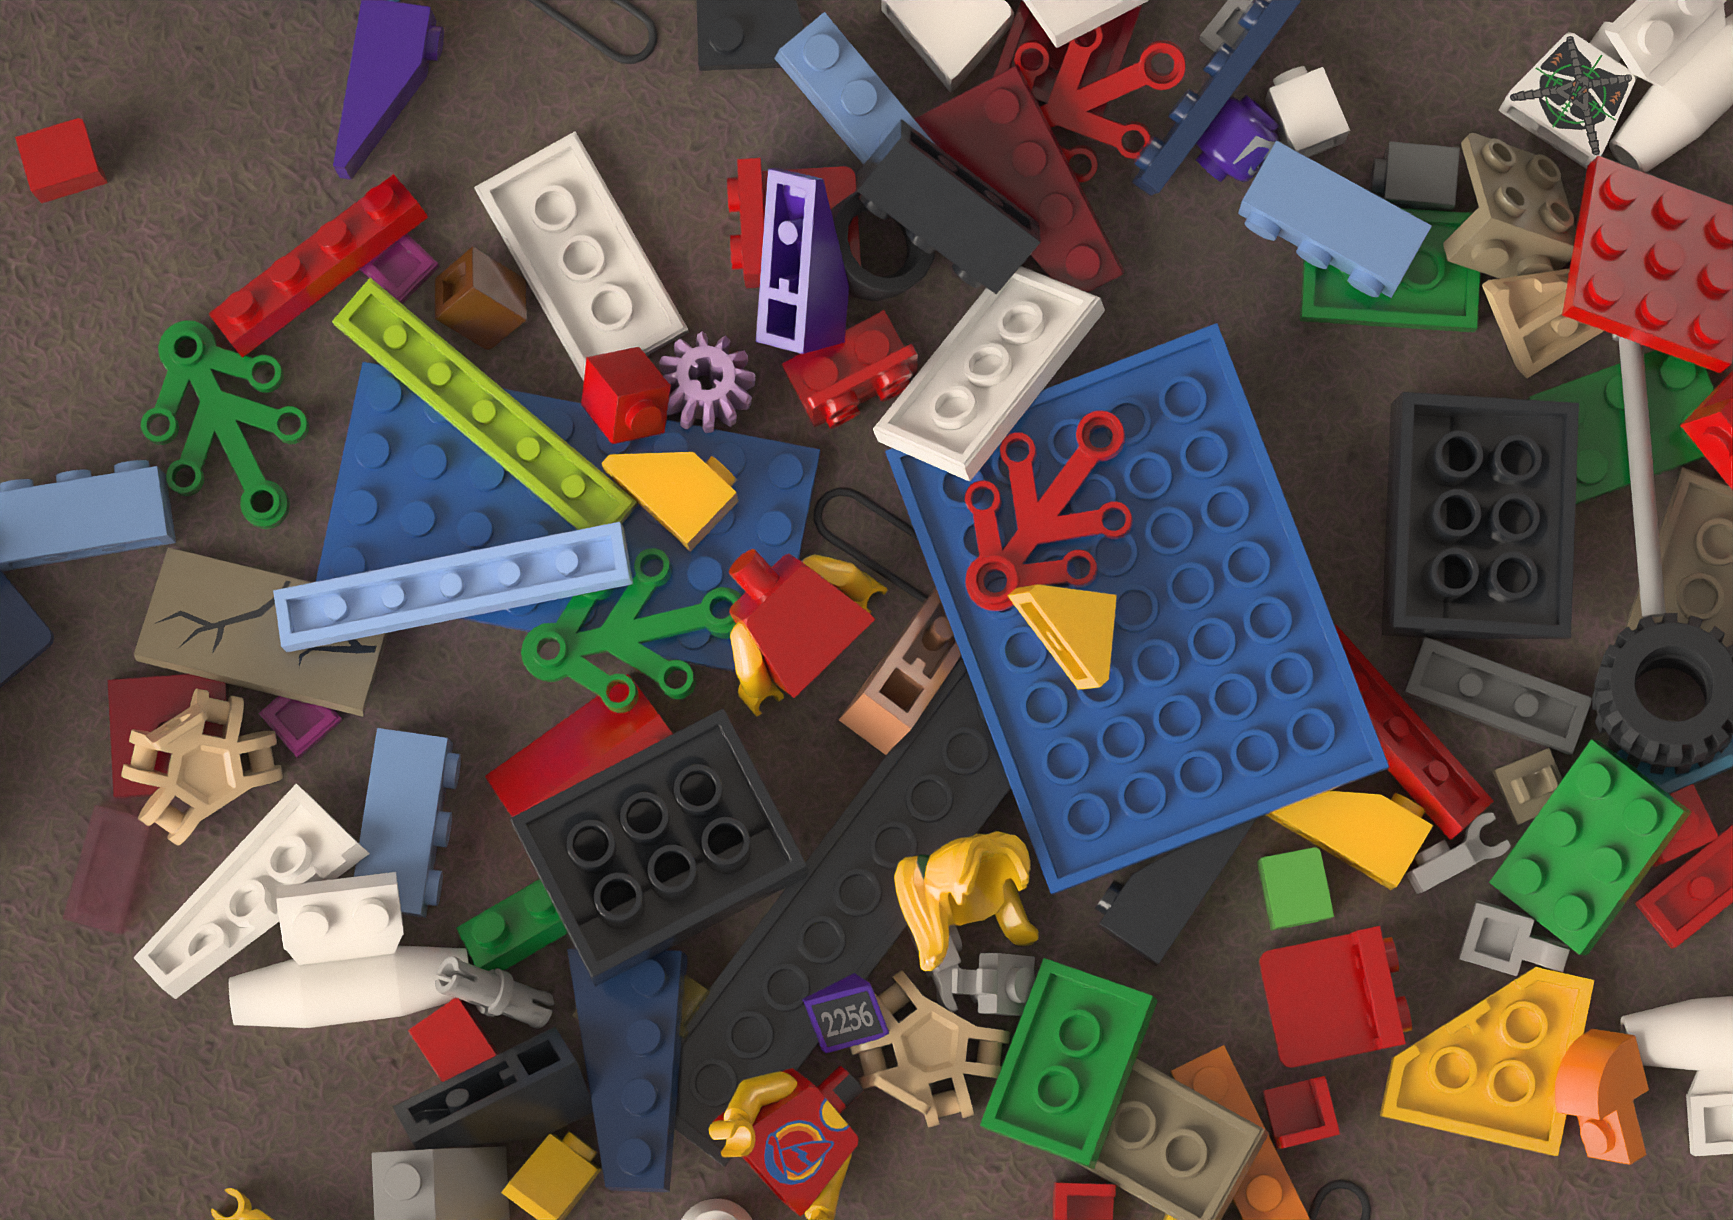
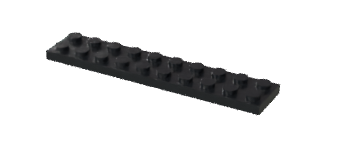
(846, 912)

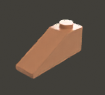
(905, 678)

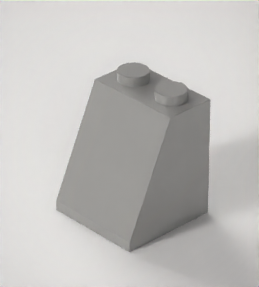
(441, 1184)

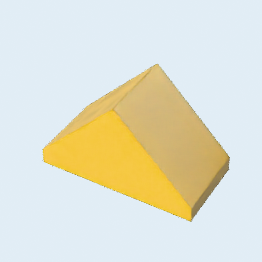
(1073, 628)

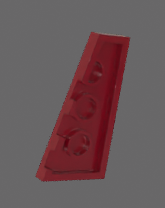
(1011, 147)

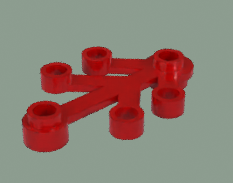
(1071, 106)
(1040, 520)

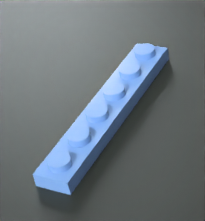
(452, 587)

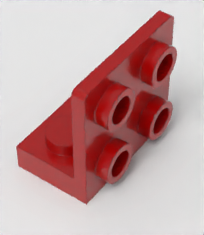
(849, 373)

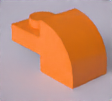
(1598, 1085)

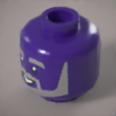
(1237, 140)

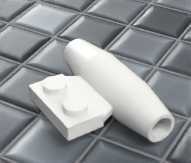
(1689, 61)
(342, 960)
(1699, 1038)

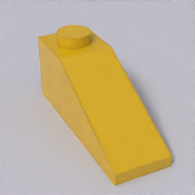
(1361, 830)

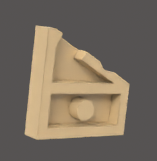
(1532, 319)

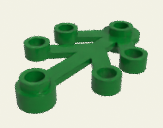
(219, 414)
(623, 636)

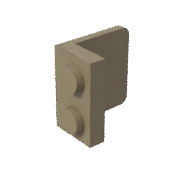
(1521, 213)

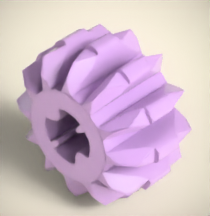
(724, 373)

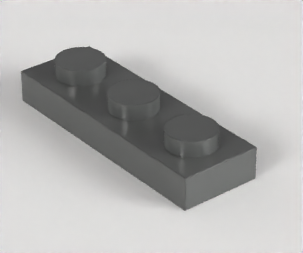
(1497, 696)

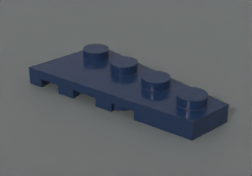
(633, 1066)

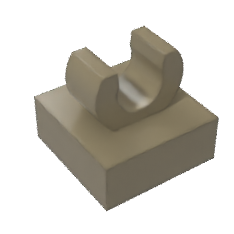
(1528, 784)

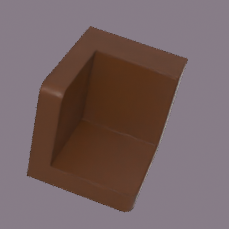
(480, 298)

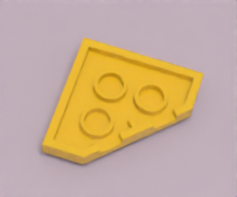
(1495, 1064)

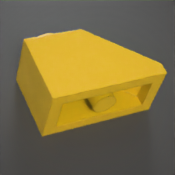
(676, 490)
(553, 1177)

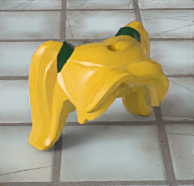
(963, 886)

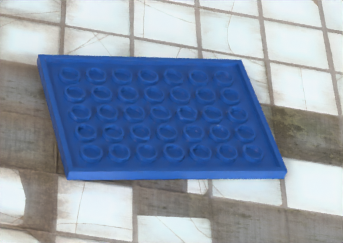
(1222, 646)

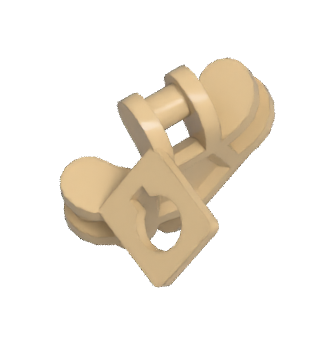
(202, 767)
(928, 1049)

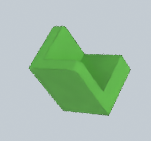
(1295, 888)

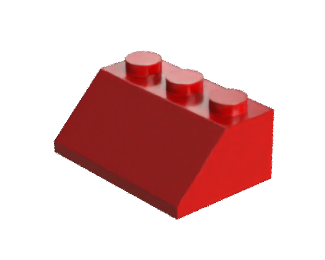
(577, 750)

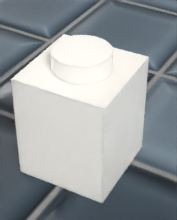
(1306, 111)

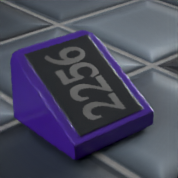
(845, 1014)

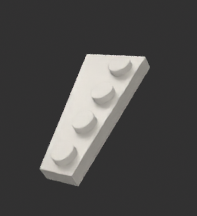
(238, 900)

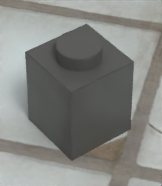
(1417, 176)

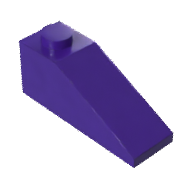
(385, 71)
(801, 267)

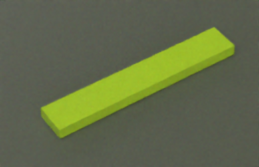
(482, 410)

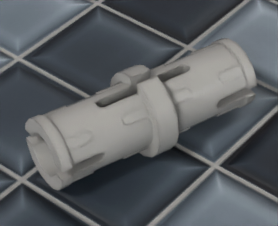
(494, 992)

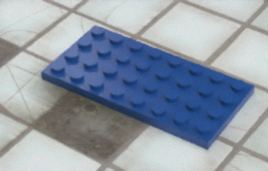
(427, 492)

